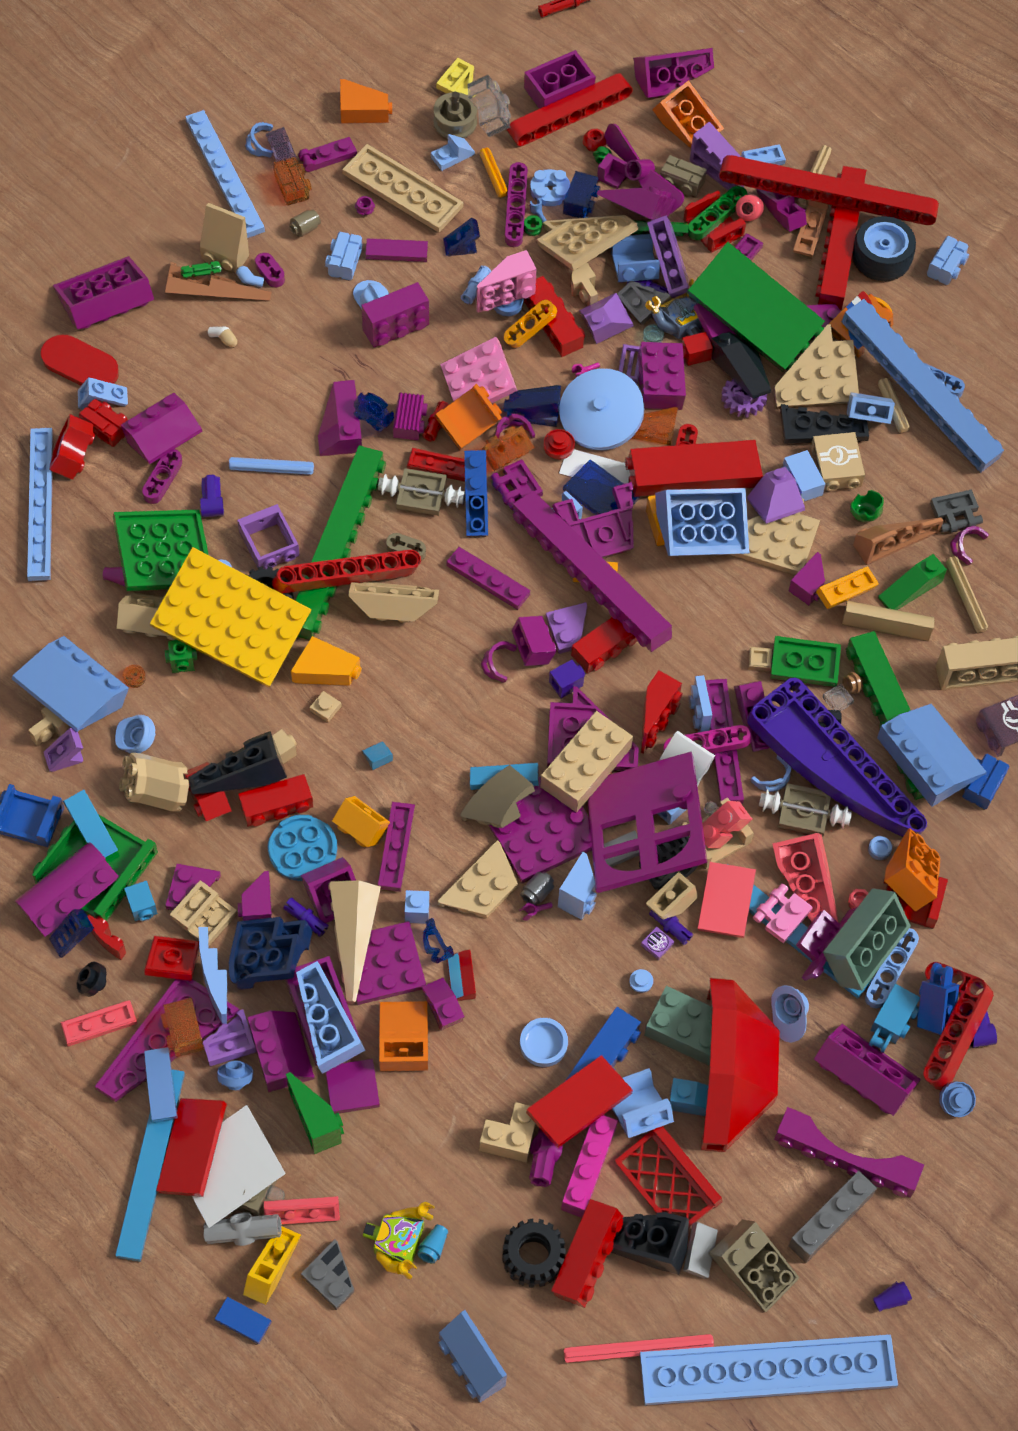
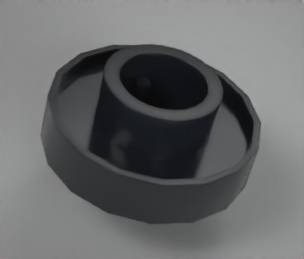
(91, 979)

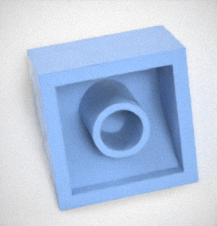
(578, 889)

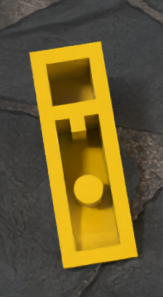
(270, 1266)

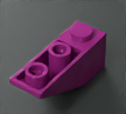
(747, 697)

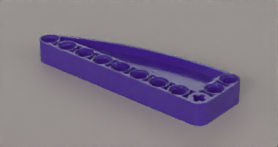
(815, 755)

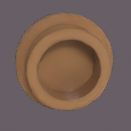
(852, 683)

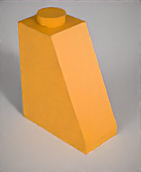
(325, 665)

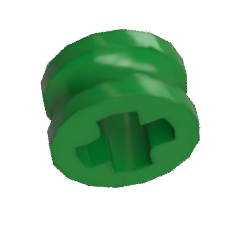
(532, 231)

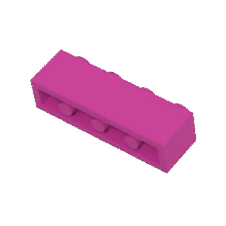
(589, 1166)

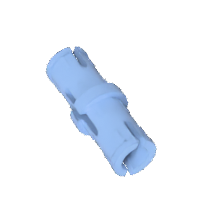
(471, 291)

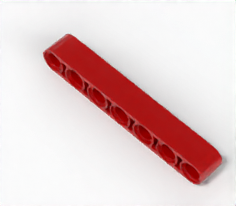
(569, 109)
(338, 576)

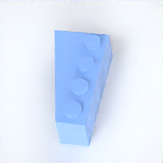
(328, 1023)

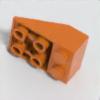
(914, 871)
(403, 1036)

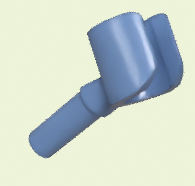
(537, 209)

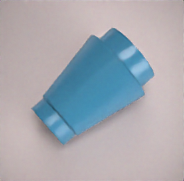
(433, 1244)

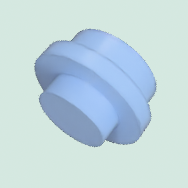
(641, 981)

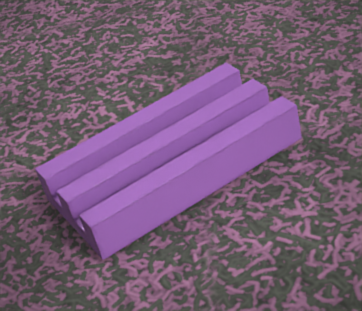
(632, 348)

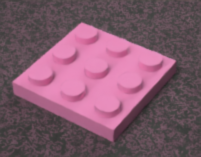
(480, 366)

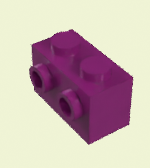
(533, 640)

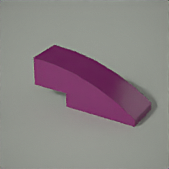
(784, 209)

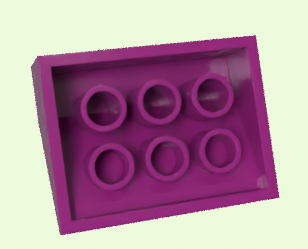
(104, 292)

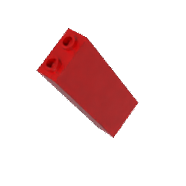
(694, 467)

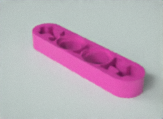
(708, 736)

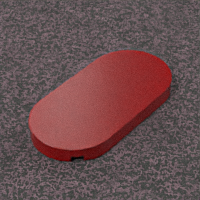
(78, 360)

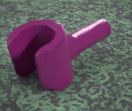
(531, 909)

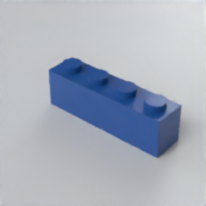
(611, 1040)

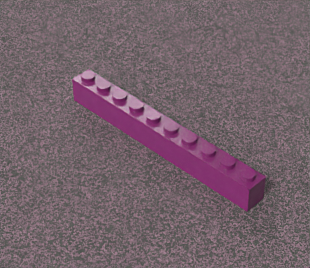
(592, 571)

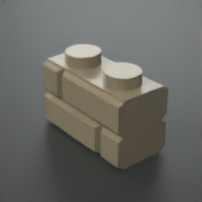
(684, 175)

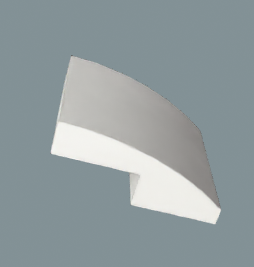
(681, 744)

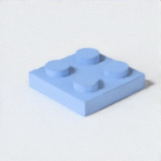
(700, 703)

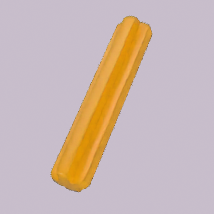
(493, 172)

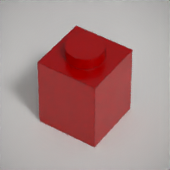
(697, 348)

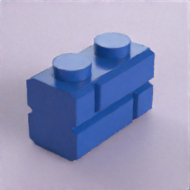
(984, 789)

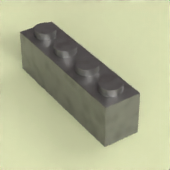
(832, 1217)

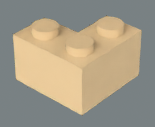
(509, 1140)

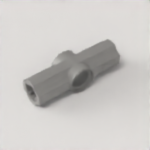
(243, 1229)

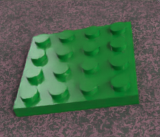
(156, 545)

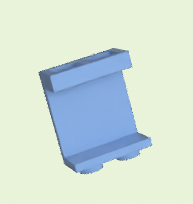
(644, 1107)

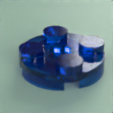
(373, 411)

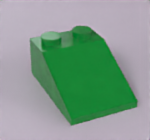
(316, 1115)

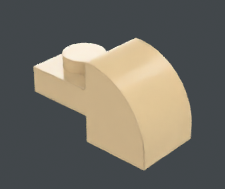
(584, 284)
(47, 727)

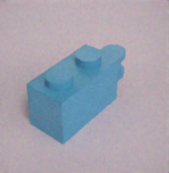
(893, 1017)

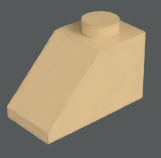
(673, 897)

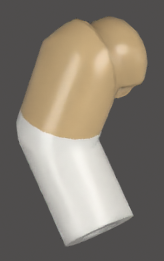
(224, 334)

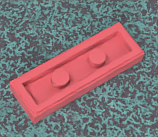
(99, 1023)
(304, 1210)

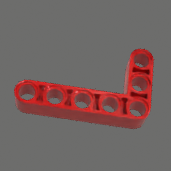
(958, 1021)

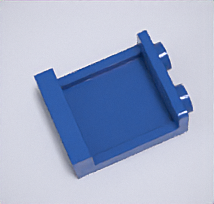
(29, 816)

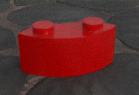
(71, 447)
(208, 804)

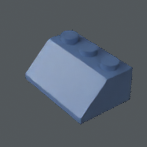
(472, 1357)

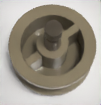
(455, 115)

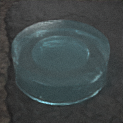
(653, 334)

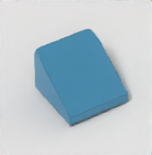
(378, 755)

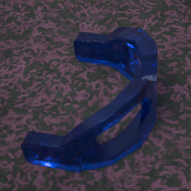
(431, 930)

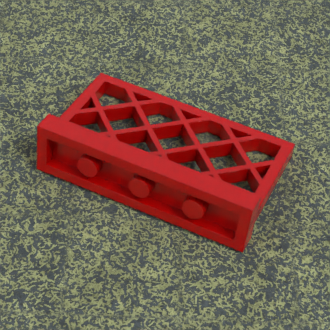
(682, 1163)

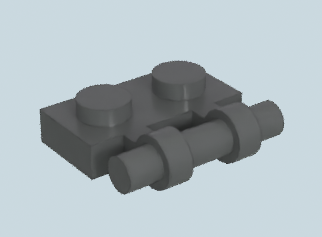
(954, 505)

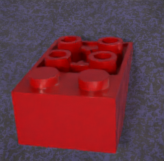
(660, 702)

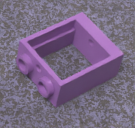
(263, 520)

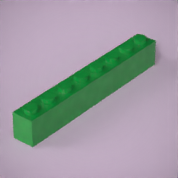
(879, 685)

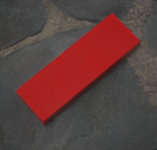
(437, 463)

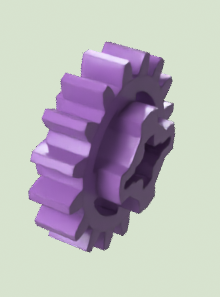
(740, 401)

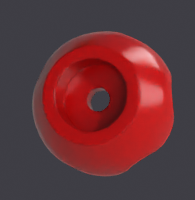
(593, 139)

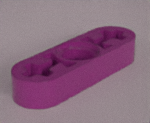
(162, 485)

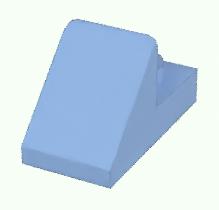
(452, 153)

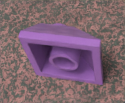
(606, 318)
(776, 496)

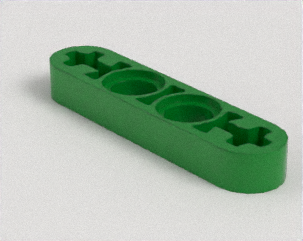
(715, 211)

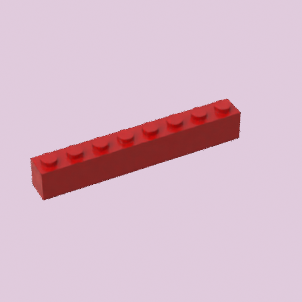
(839, 247)

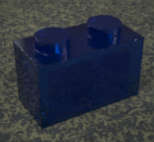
(581, 195)

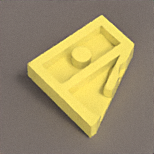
(456, 77)

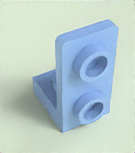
(101, 391)

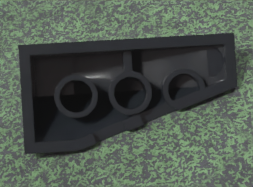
(740, 363)
(249, 767)
(654, 1240)

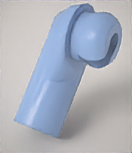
(247, 277)

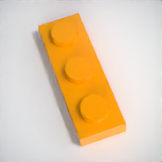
(847, 587)

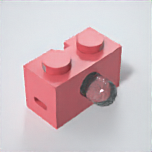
(723, 821)

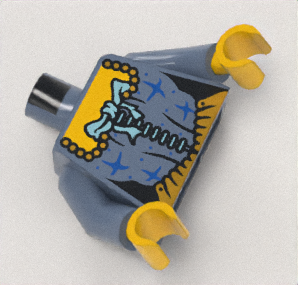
(677, 315)

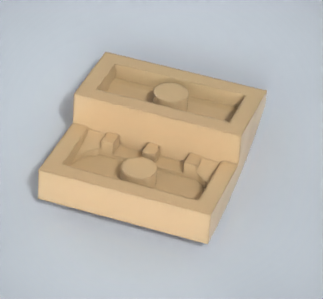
(203, 909)

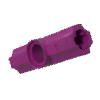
(543, 1161)

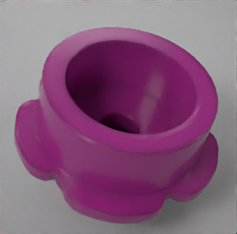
(364, 205)

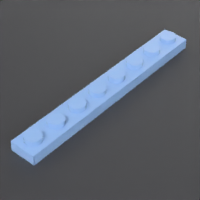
(224, 171)
(40, 505)

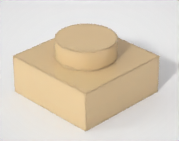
(325, 706)

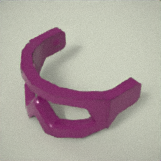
(508, 423)
(960, 554)
(492, 673)

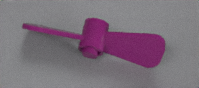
(637, 168)

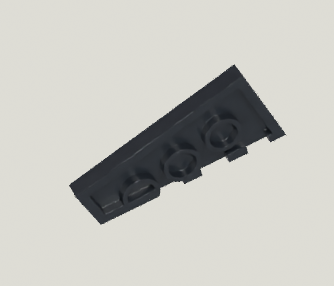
(802, 425)

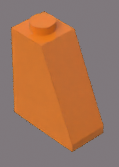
(363, 104)

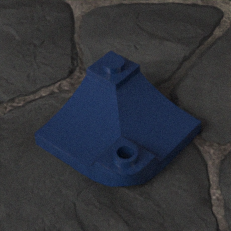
(267, 950)

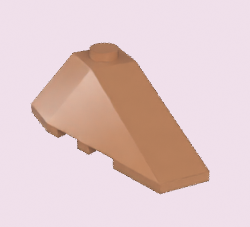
(889, 538)

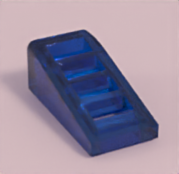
(84, 928)

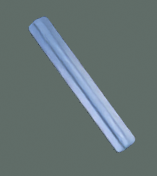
(270, 465)

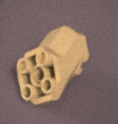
(154, 781)

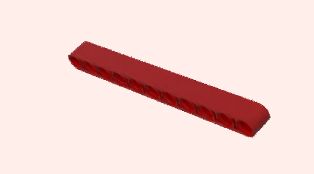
(829, 190)

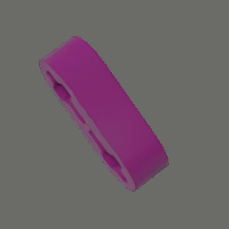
(266, 272)

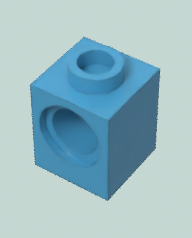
(141, 901)

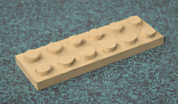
(403, 188)

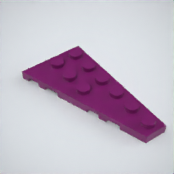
(129, 1066)

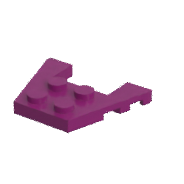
(606, 532)

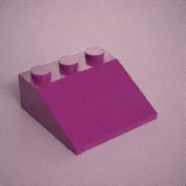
(647, 202)

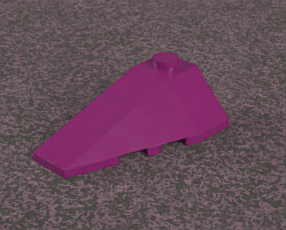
(667, 71)
(340, 427)

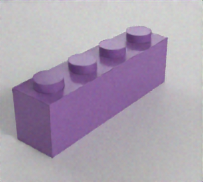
(669, 256)

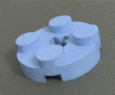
(546, 178)

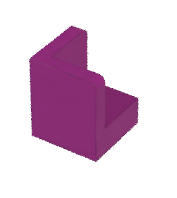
(612, 171)

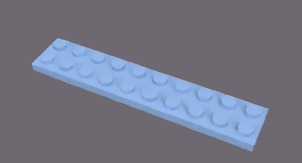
(768, 1369)

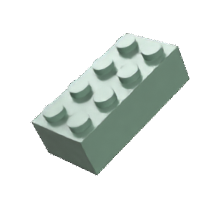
(867, 939)
(682, 1025)

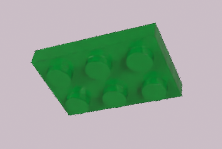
(806, 660)

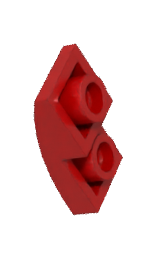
(102, 934)

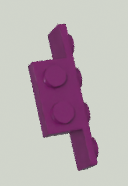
(816, 940)

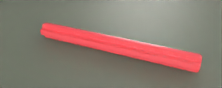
(633, 1348)

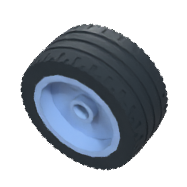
(884, 248)

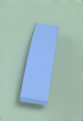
(214, 979)

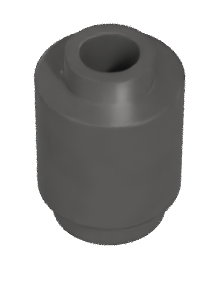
(537, 888)

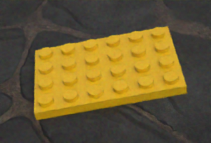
(230, 617)

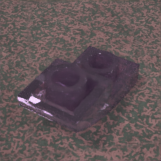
(280, 144)

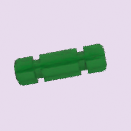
(200, 269)

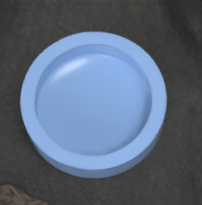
(543, 1042)

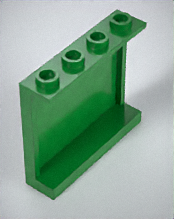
(127, 862)

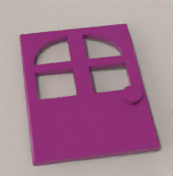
(638, 796)

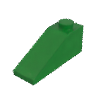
(914, 583)

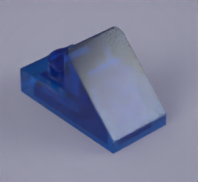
(462, 239)

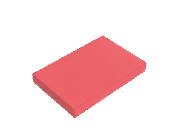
(726, 899)

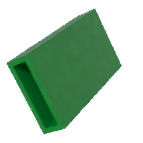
(756, 307)

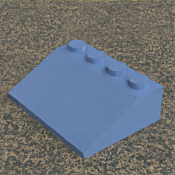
(703, 521)
(71, 684)
(930, 753)

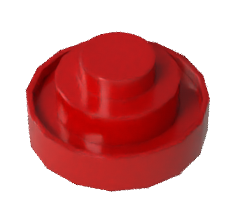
(559, 444)

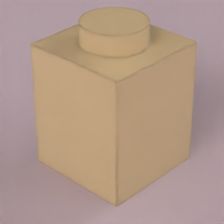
(286, 745)

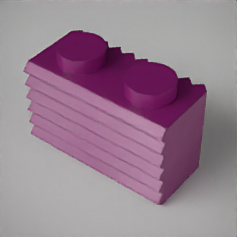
(408, 416)

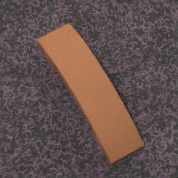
(810, 233)

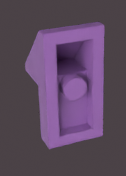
(64, 751)

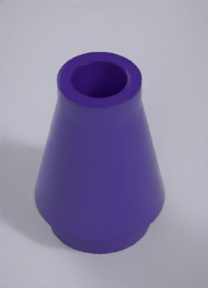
(893, 1296)

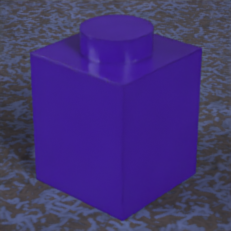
(566, 677)

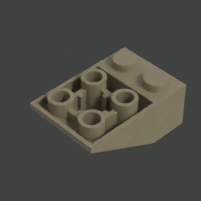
(754, 1264)

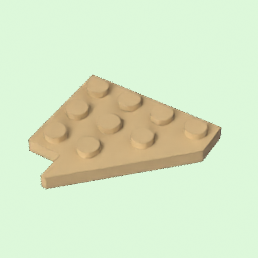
(583, 239)
(820, 375)
(781, 543)

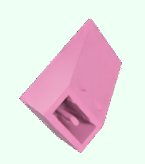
(507, 282)

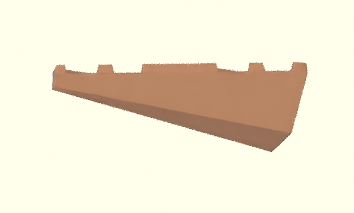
(211, 286)

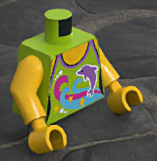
(399, 1238)

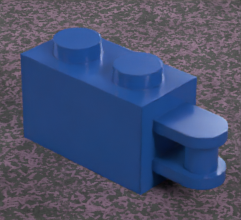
(937, 999)

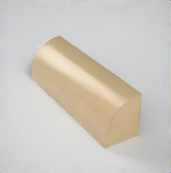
(888, 620)

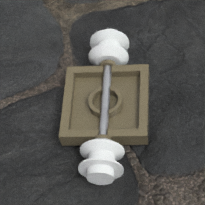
(421, 491)
(804, 809)

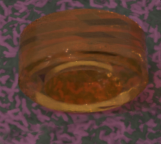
(134, 676)

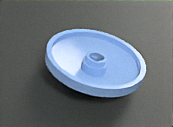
(601, 409)

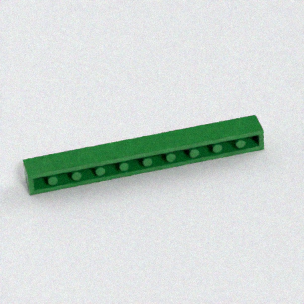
(342, 529)

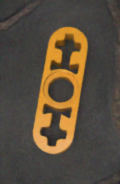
(521, 323)

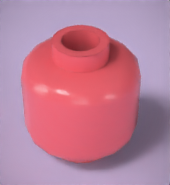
(744, 212)

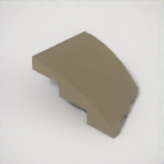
(497, 799)

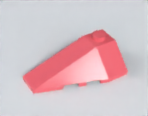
(807, 872)

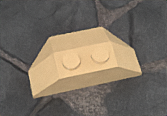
(393, 600)

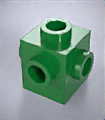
(180, 656)

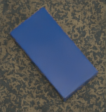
(243, 1320)

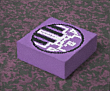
(657, 943)

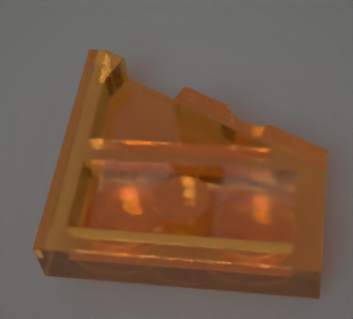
(657, 426)

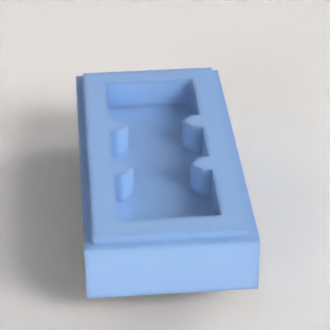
(769, 154)

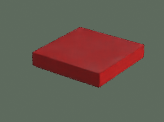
(172, 958)

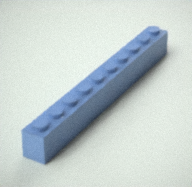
(922, 385)

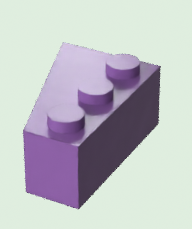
(709, 150)

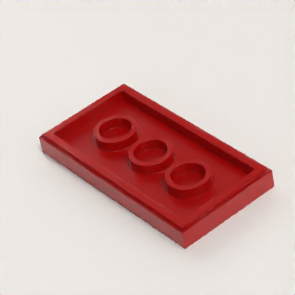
(579, 1101)
(191, 1147)

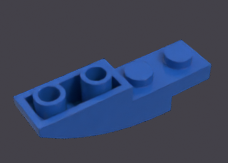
(476, 493)

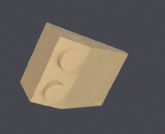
(224, 238)

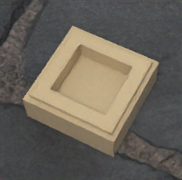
(760, 659)

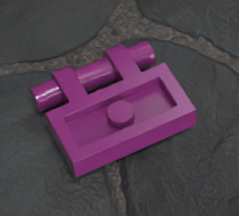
(520, 479)

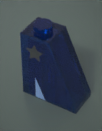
(536, 404)

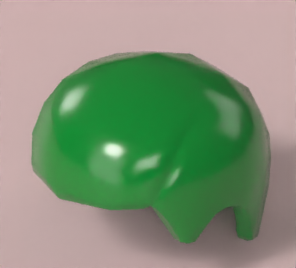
(867, 507)

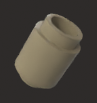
(304, 222)

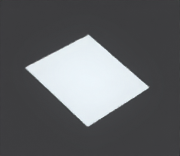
(239, 1164)

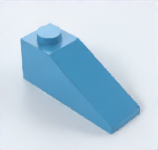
(688, 1097)

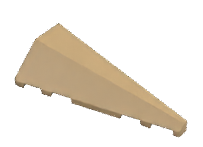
(354, 913)

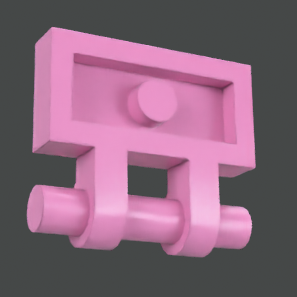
(787, 918)

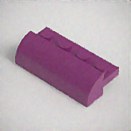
(67, 888)

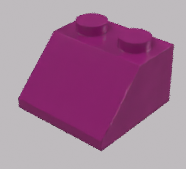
(317, 883)

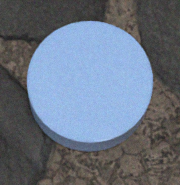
(880, 848)

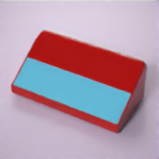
(462, 975)

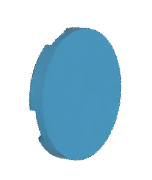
(301, 846)

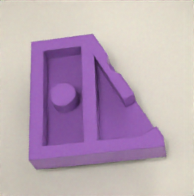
(567, 626)
(230, 1041)

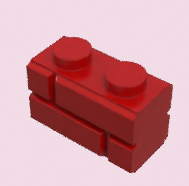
(105, 421)

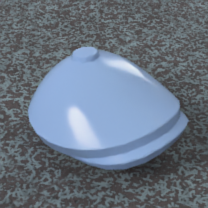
(135, 734)

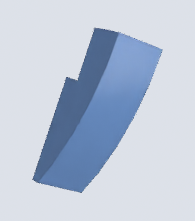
(160, 1085)

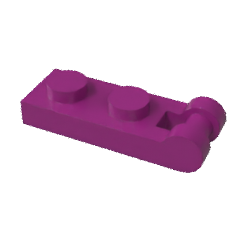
(327, 154)

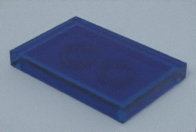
(593, 488)

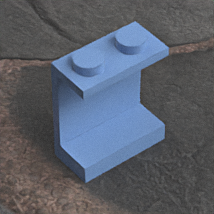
(635, 259)

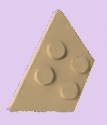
(482, 885)

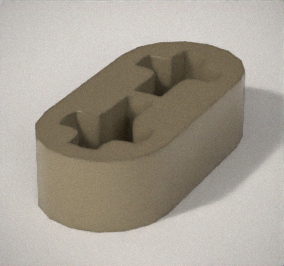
(406, 543)

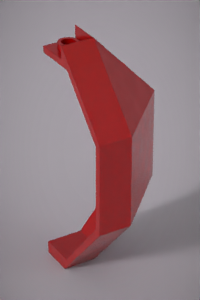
(741, 1065)

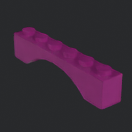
(895, 1173)

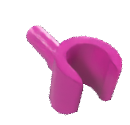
(578, 367)

